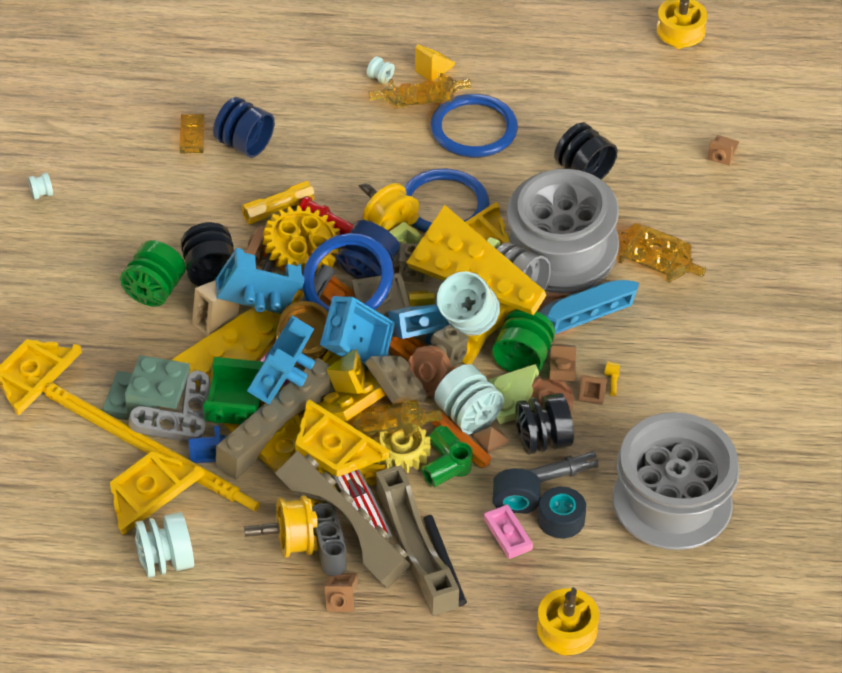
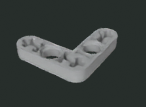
(186, 417)

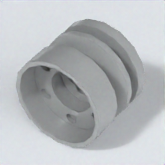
(532, 264)

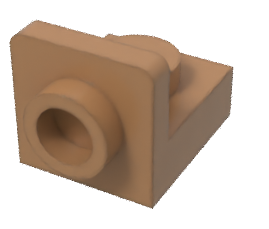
(722, 150)
(562, 362)
(340, 592)

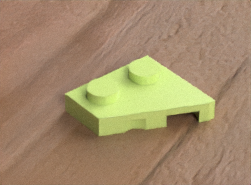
(514, 387)

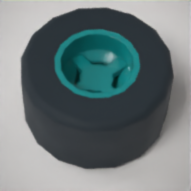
(518, 489)
(561, 512)

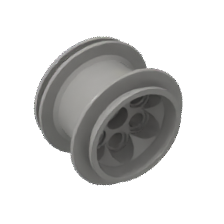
(570, 222)
(675, 481)

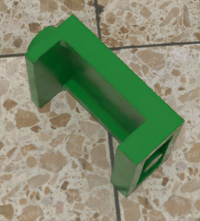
(228, 392)

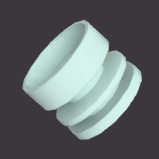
(459, 294)
(469, 399)
(164, 544)

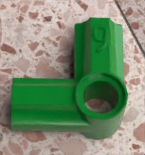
(454, 459)

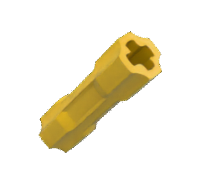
(262, 208)

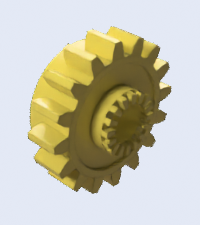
(403, 450)

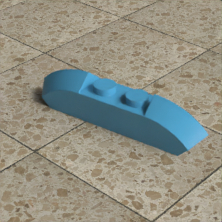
(590, 304)

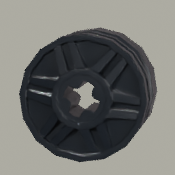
(585, 151)
(206, 251)
(544, 423)

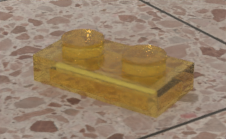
(192, 133)

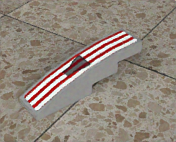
(358, 489)

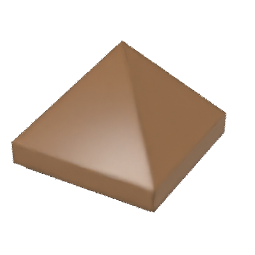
(592, 389)
(490, 438)

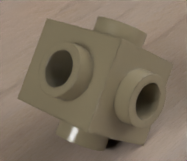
(401, 258)
(452, 343)

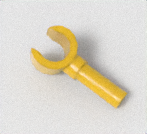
(612, 370)

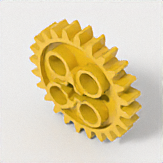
(296, 235)

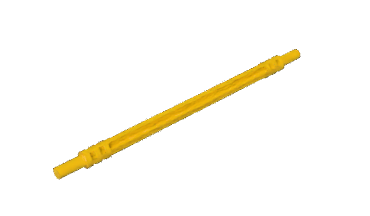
(141, 441)

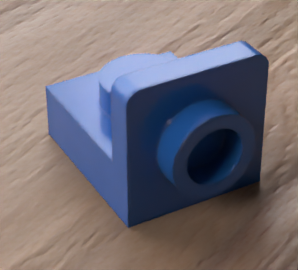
(204, 449)

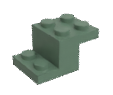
(151, 385)

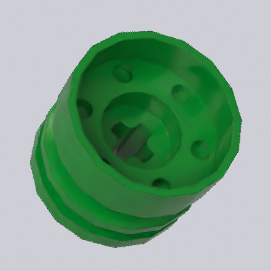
(153, 273)
(523, 341)

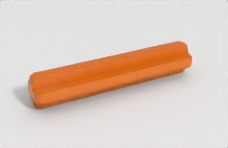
(479, 455)

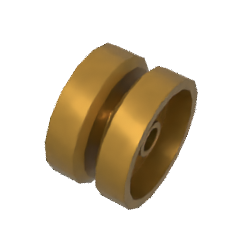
(312, 315)

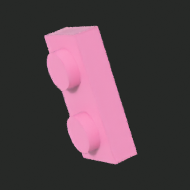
(508, 531)

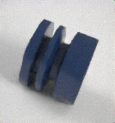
(244, 127)
(359, 260)

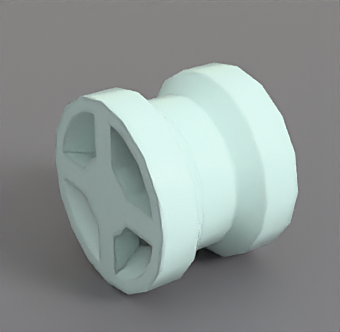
(380, 70)
(40, 186)

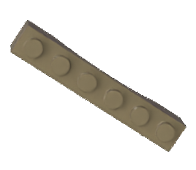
(247, 441)
(378, 554)
(428, 569)

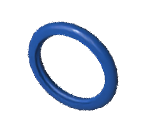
(474, 151)
(447, 174)
(343, 240)

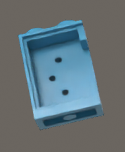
(257, 288)
(356, 326)
(281, 360)

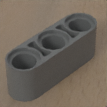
(329, 540)

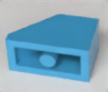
(417, 320)

